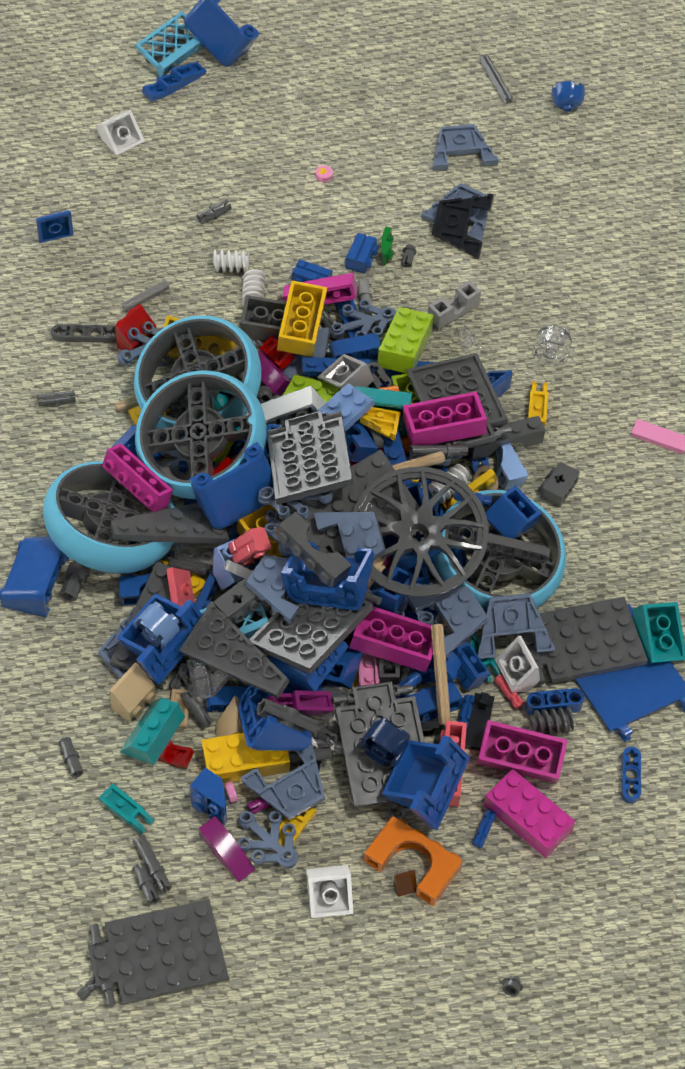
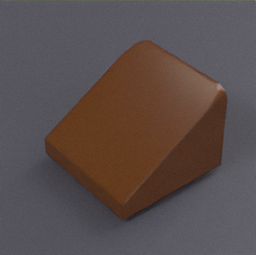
(405, 883)

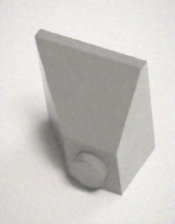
(345, 371)

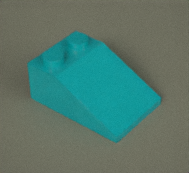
(660, 631)

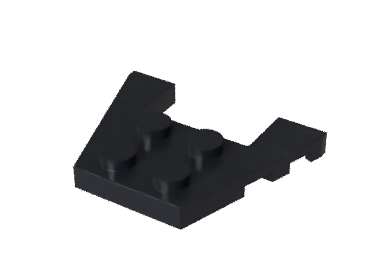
(453, 222)

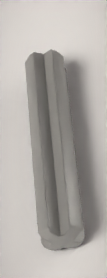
(146, 295)

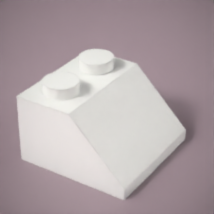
(120, 132)
(518, 666)
(329, 891)

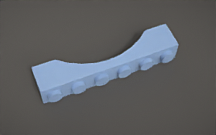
(509, 468)

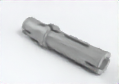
(364, 292)

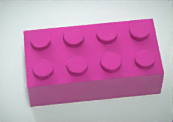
(445, 419)
(394, 639)
(522, 750)
(529, 813)

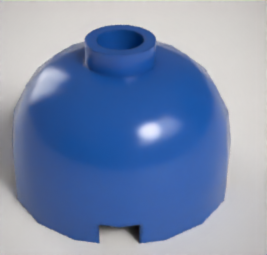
(567, 95)

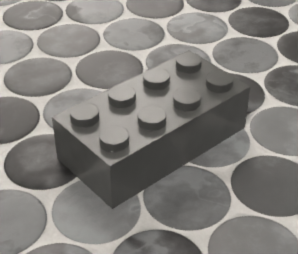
(262, 317)

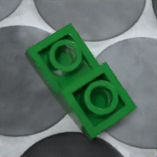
(386, 245)

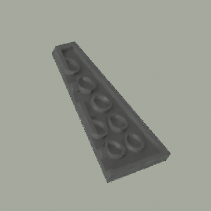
(169, 525)
(158, 584)
(225, 648)

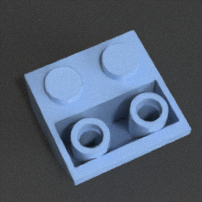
(225, 578)

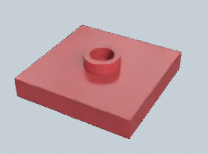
(180, 585)

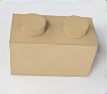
(132, 693)

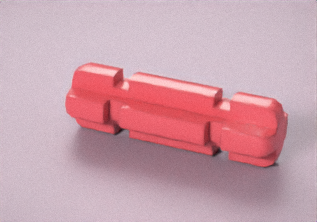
(516, 700)

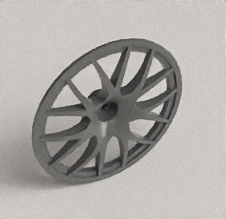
(428, 527)

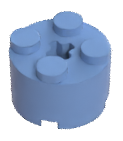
(157, 625)

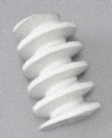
(231, 261)
(253, 284)
(457, 471)

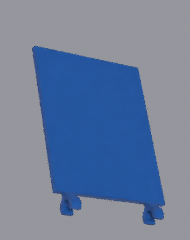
(633, 693)

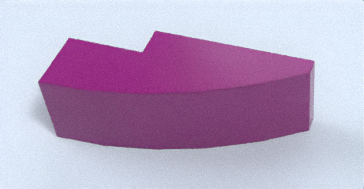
(272, 375)
(306, 701)
(226, 849)

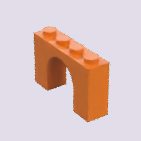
(399, 836)

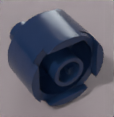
(385, 742)

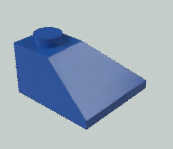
(54, 226)

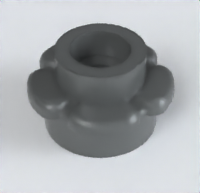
(511, 986)

